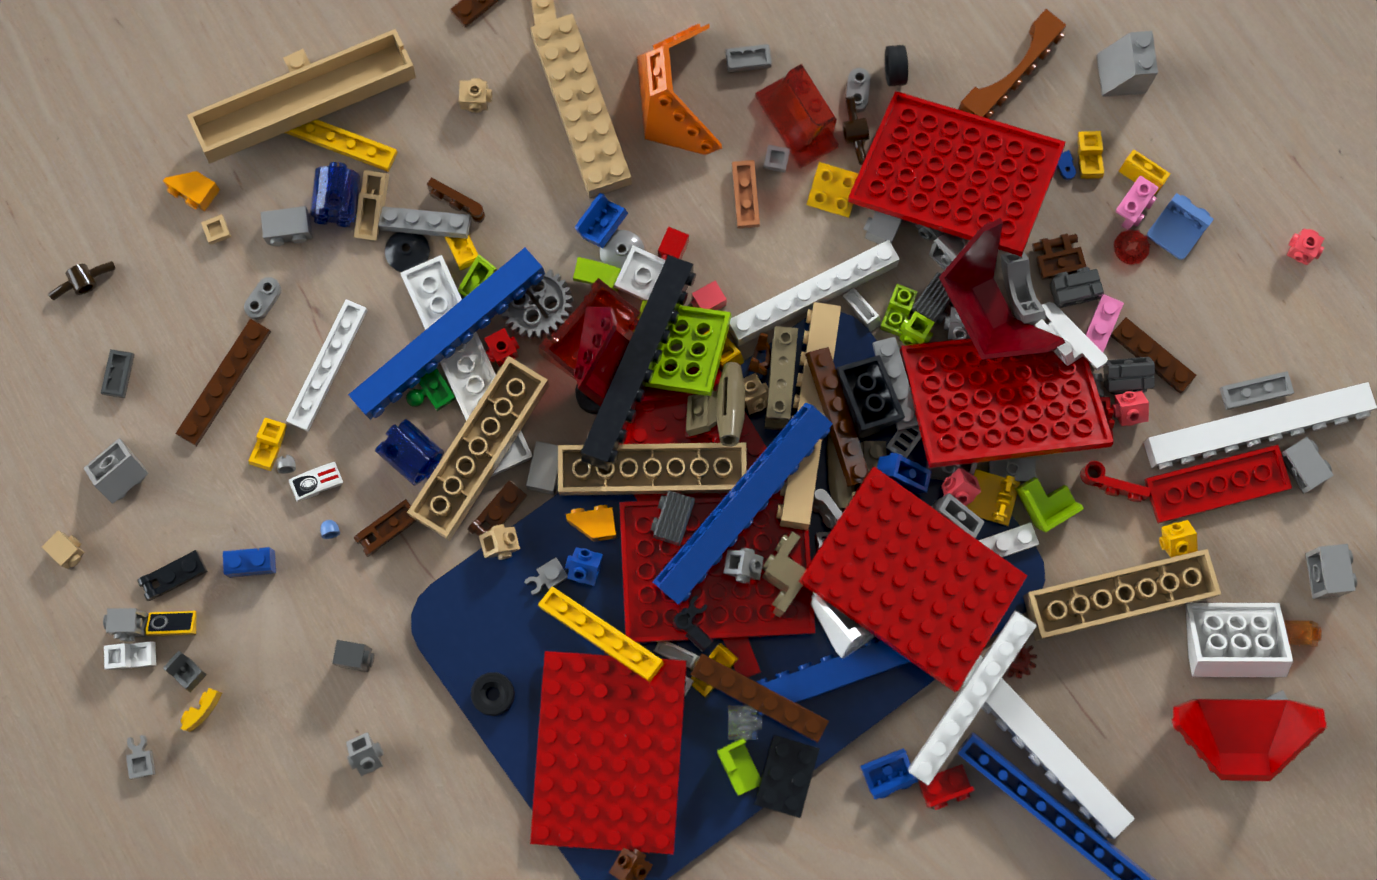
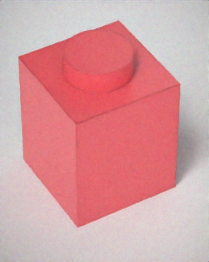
(709, 297)

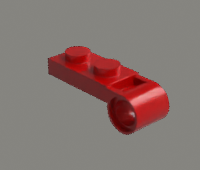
(1114, 486)

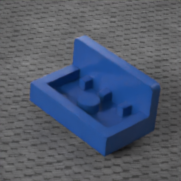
(600, 221)
(888, 774)

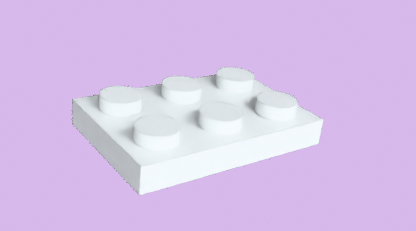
(639, 273)

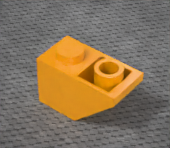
(193, 187)
(594, 524)

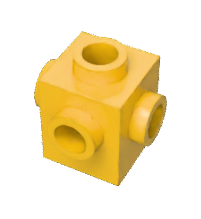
(1178, 539)

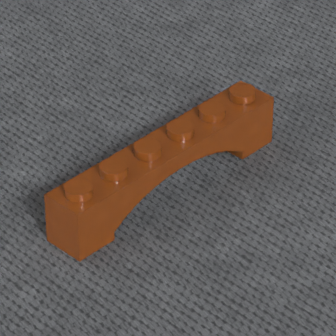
(1045, 32)

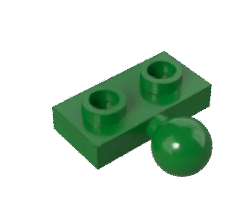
(435, 388)

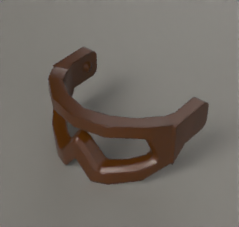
(755, 365)

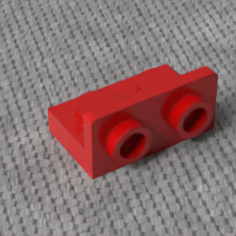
(946, 786)

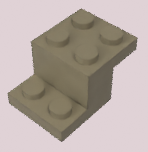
(784, 573)

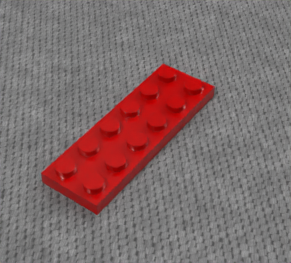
(1218, 484)

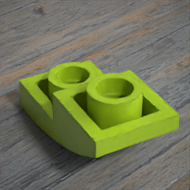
(589, 271)
(898, 309)

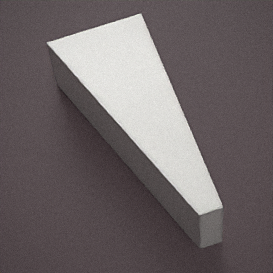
(862, 309)
(675, 652)

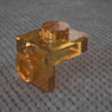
(1303, 632)

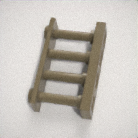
(781, 377)

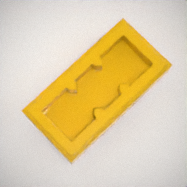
(462, 250)

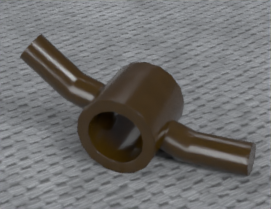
(855, 130)
(81, 279)

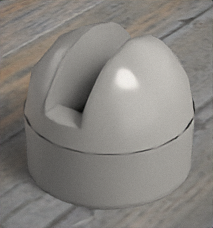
(286, 465)

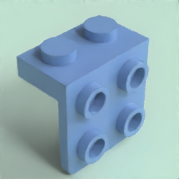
(1179, 226)

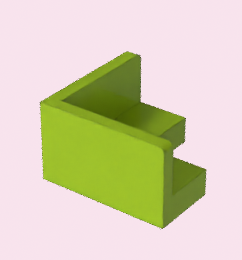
(1049, 509)
(739, 767)

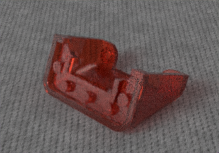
(565, 343)

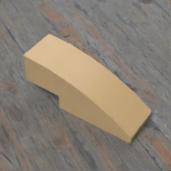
(370, 204)

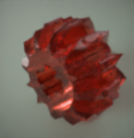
(1022, 666)

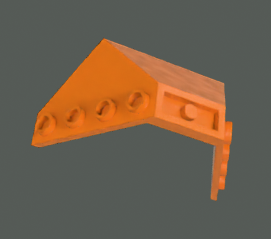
(663, 112)

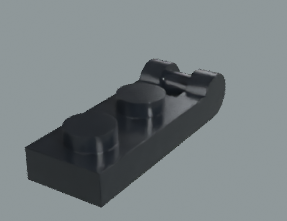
(172, 575)

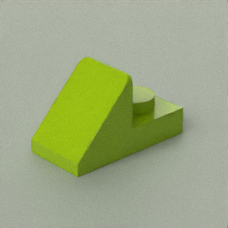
(478, 273)

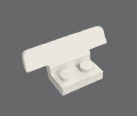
(1076, 341)

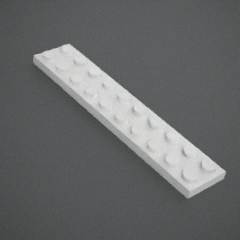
(469, 367)

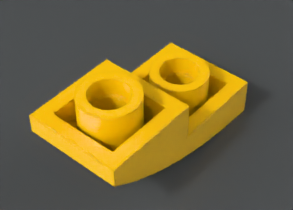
(194, 717)

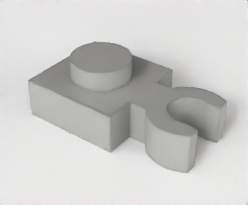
(549, 574)
(140, 762)

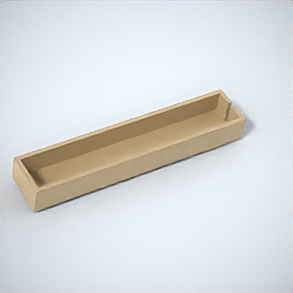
(302, 96)

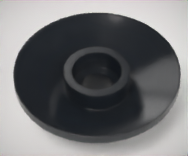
(401, 260)

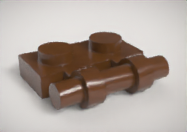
(1063, 261)

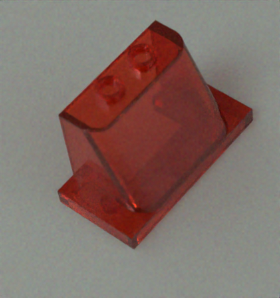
(800, 116)

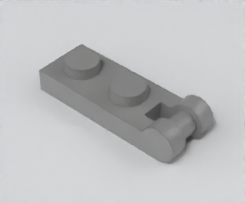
(826, 507)

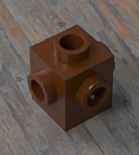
(631, 865)

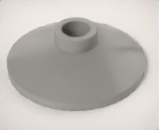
(610, 253)

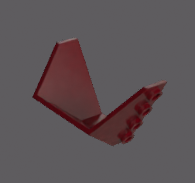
(982, 306)
(600, 357)

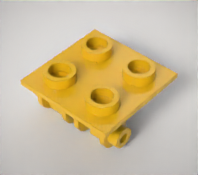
(831, 189)
(996, 497)

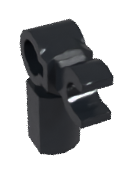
(684, 620)

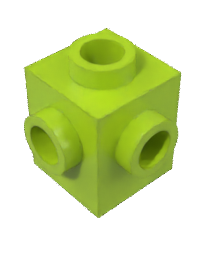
(916, 330)

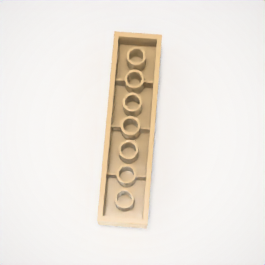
(581, 105)
(478, 448)
(654, 469)
(1121, 594)

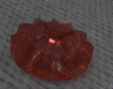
(1131, 256)

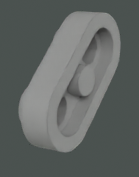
(859, 88)
(264, 298)

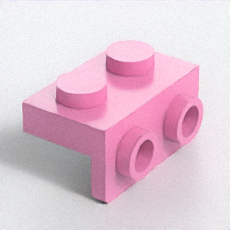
(1138, 197)

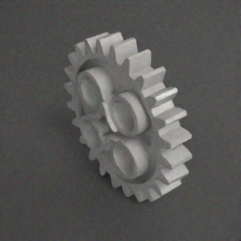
(553, 291)

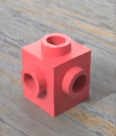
(1305, 246)
(1131, 408)
(962, 486)

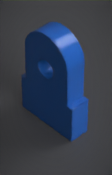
(1066, 162)

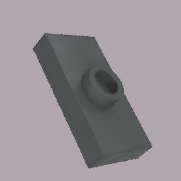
(117, 373)

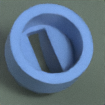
(329, 529)

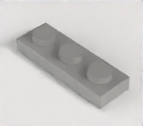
(1256, 390)

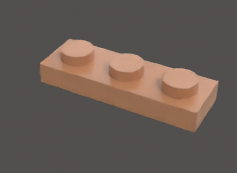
(745, 194)

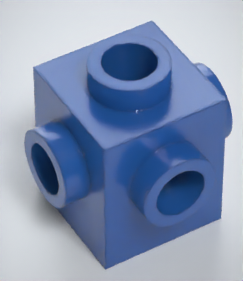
(584, 566)

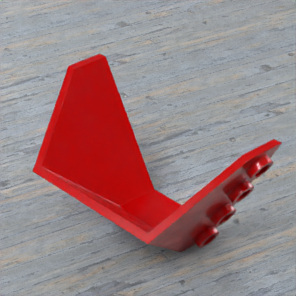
(1248, 735)

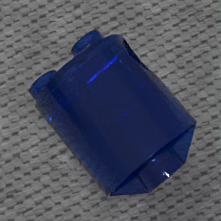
(336, 187)
(410, 452)

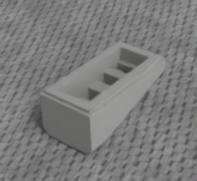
(895, 449)

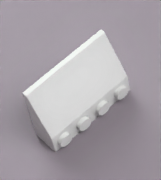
(1237, 640)

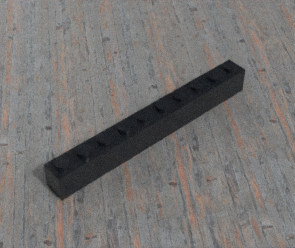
(637, 363)

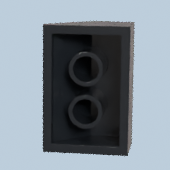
(869, 396)

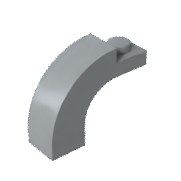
(1020, 289)

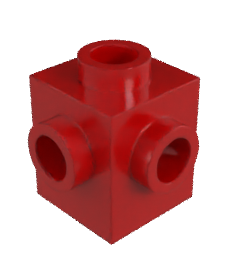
(499, 341)

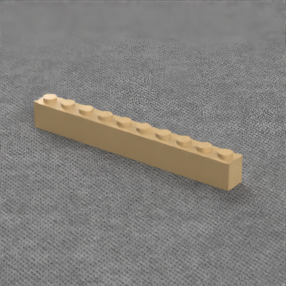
(800, 486)

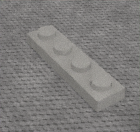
(424, 222)
(895, 369)

